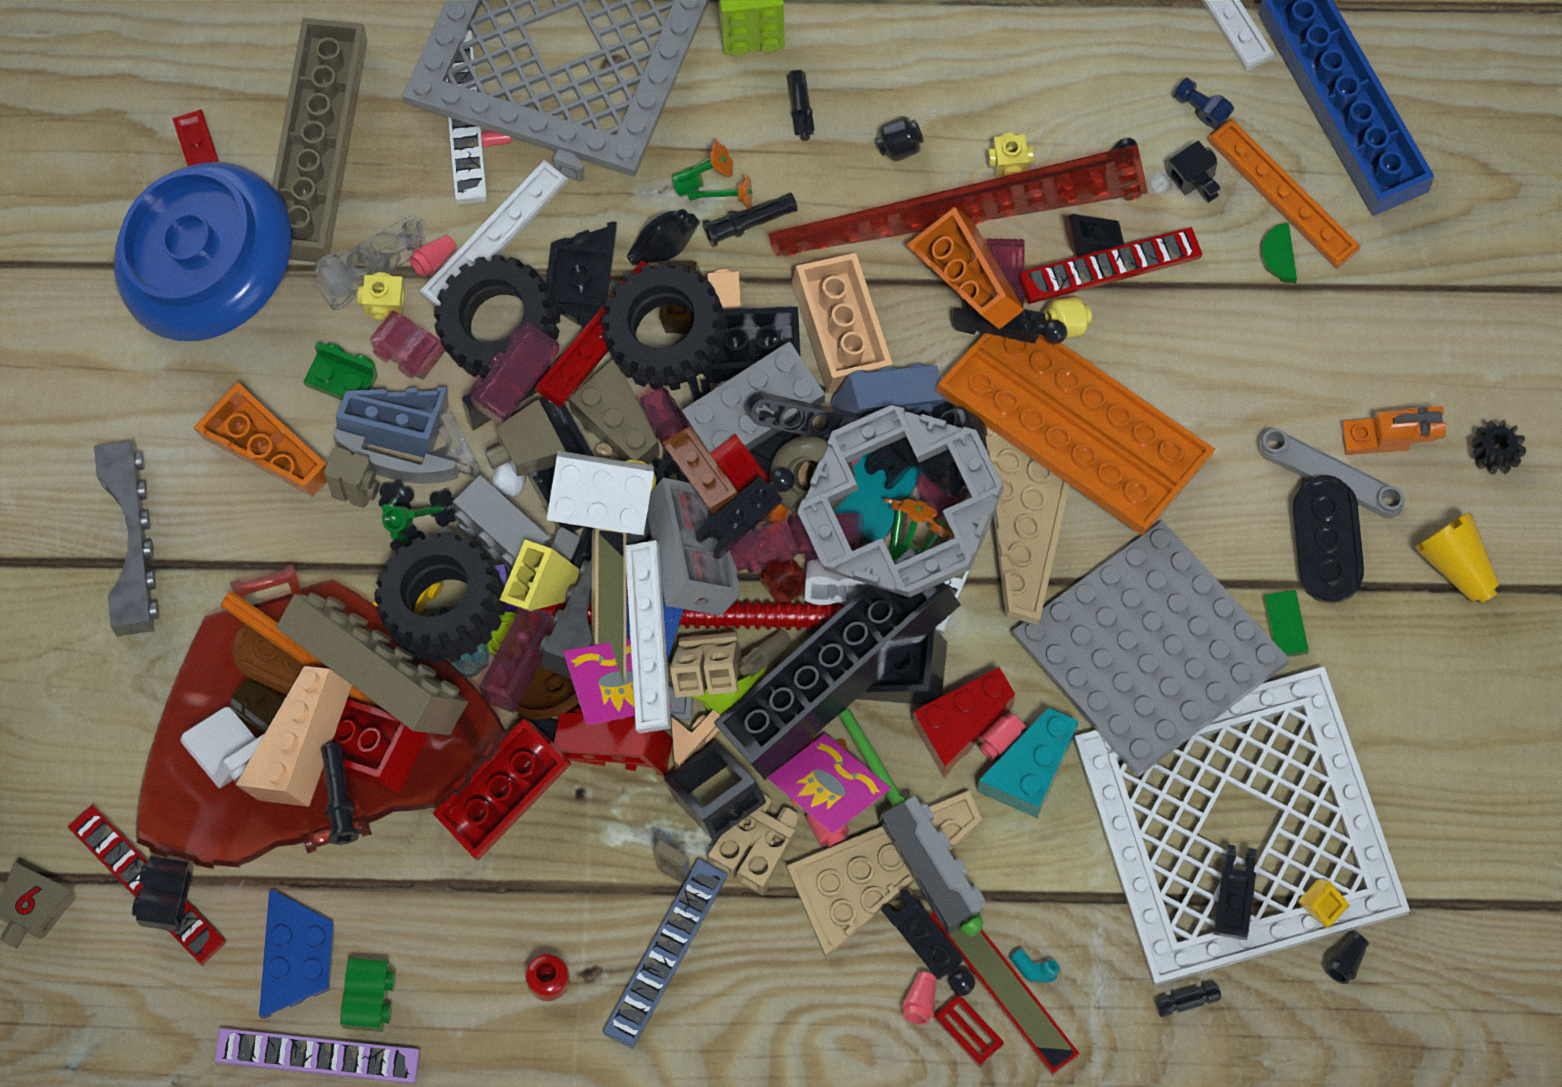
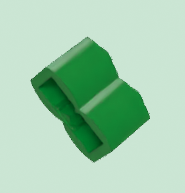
(366, 995)

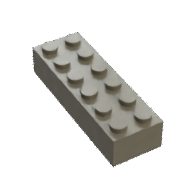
(373, 664)

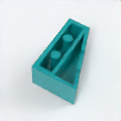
(1031, 764)

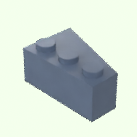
(906, 388)
(395, 419)

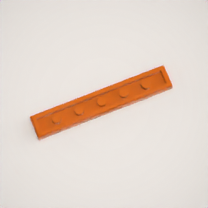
(1284, 193)

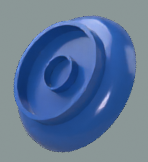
(202, 251)

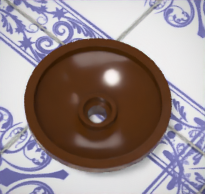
(547, 696)

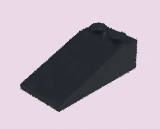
(915, 677)

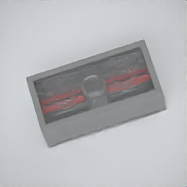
(688, 569)

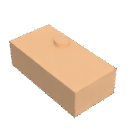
(840, 319)

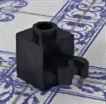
(1195, 169)

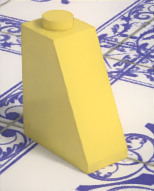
(539, 578)

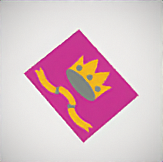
(599, 682)
(829, 783)

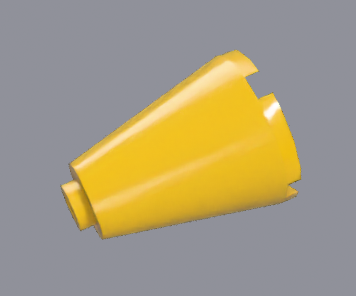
(1462, 558)

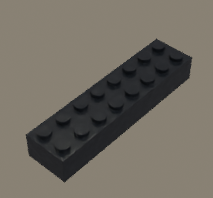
(831, 671)

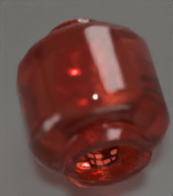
(783, 580)

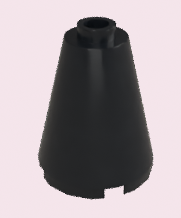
(937, 469)

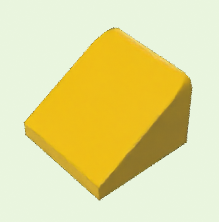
(1324, 902)

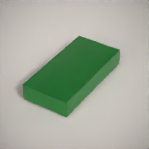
(1286, 622)

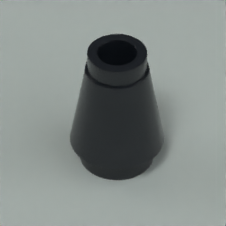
(1346, 960)

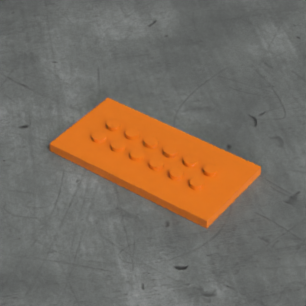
(1078, 425)

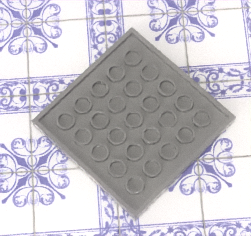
(1150, 648)

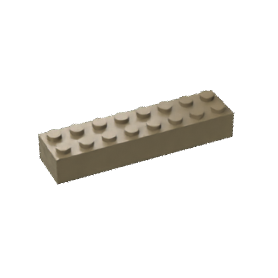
(318, 131)

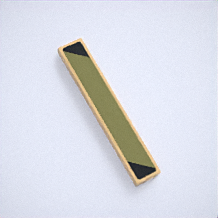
(609, 593)

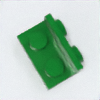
(338, 371)

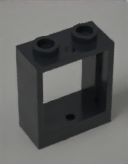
(716, 816)

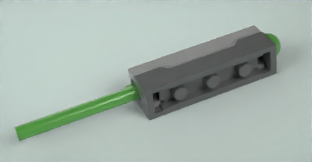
(924, 849)

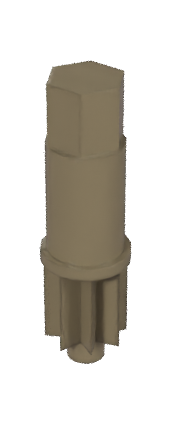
(762, 655)

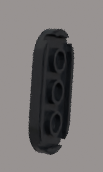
(1328, 539)

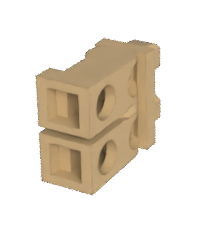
(706, 657)
(768, 843)

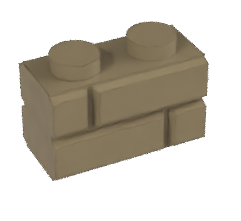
(351, 477)

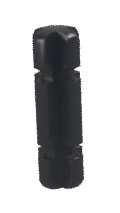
(1188, 999)

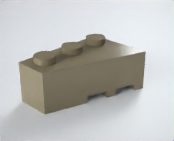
(615, 416)

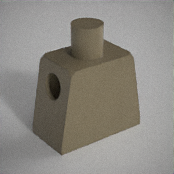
(526, 442)

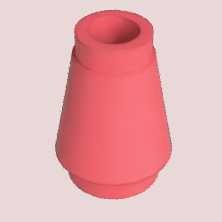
(430, 257)
(920, 1000)

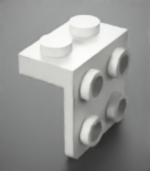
(221, 746)

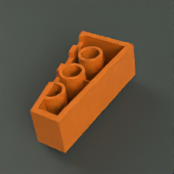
(964, 262)
(256, 436)

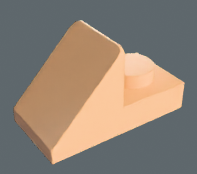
(689, 744)

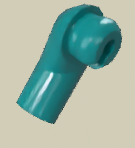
(1035, 971)

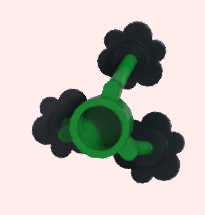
(398, 517)

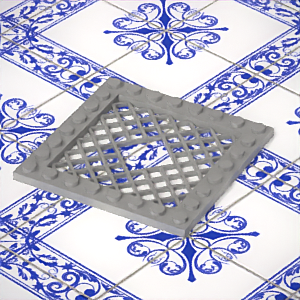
(618, 152)

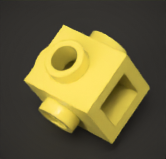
(1010, 154)
(381, 295)

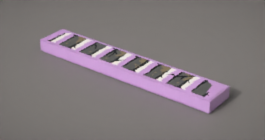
(317, 1056)

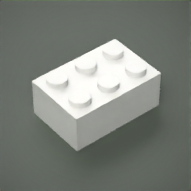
(600, 493)

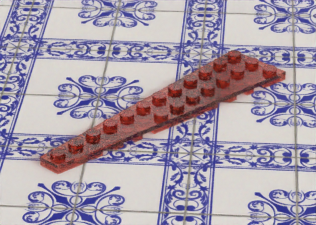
(1051, 187)

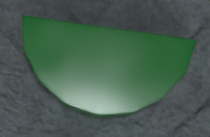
(1278, 254)

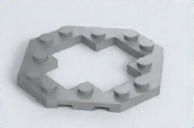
(873, 562)

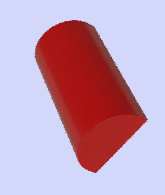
(503, 789)

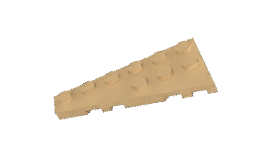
(1025, 526)
(857, 877)

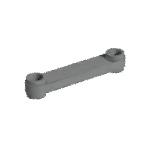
(1312, 462)

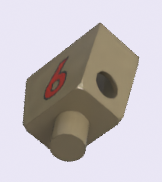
(31, 905)

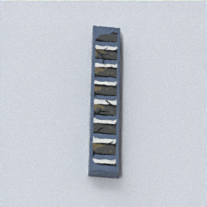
(665, 954)

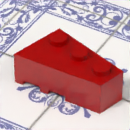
(959, 718)
(612, 743)

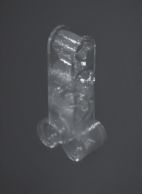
(340, 279)

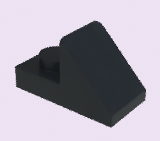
(1094, 234)

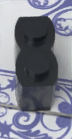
(163, 893)

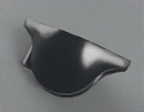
(663, 237)

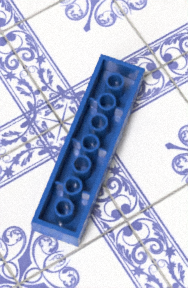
(1348, 101)

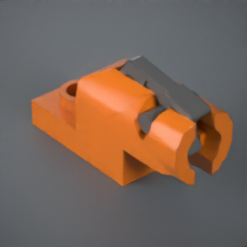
(1393, 430)

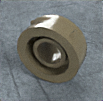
(793, 456)

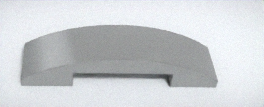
(433, 469)

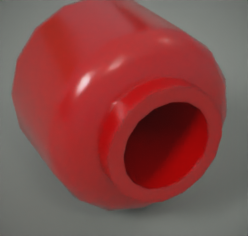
(547, 966)

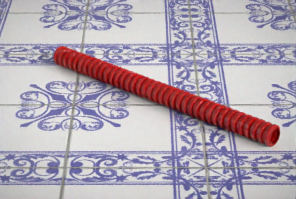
(749, 615)

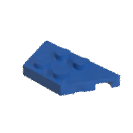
(295, 955)

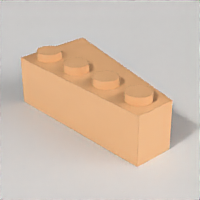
(290, 755)

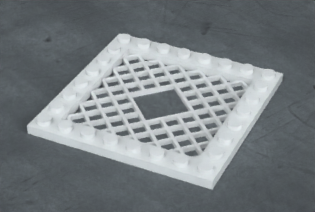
(1173, 961)

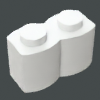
(827, 587)

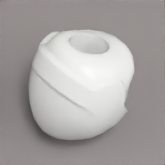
(507, 481)

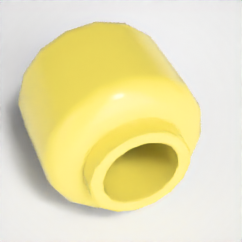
(1072, 312)

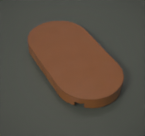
(264, 660)

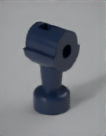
(1212, 110)

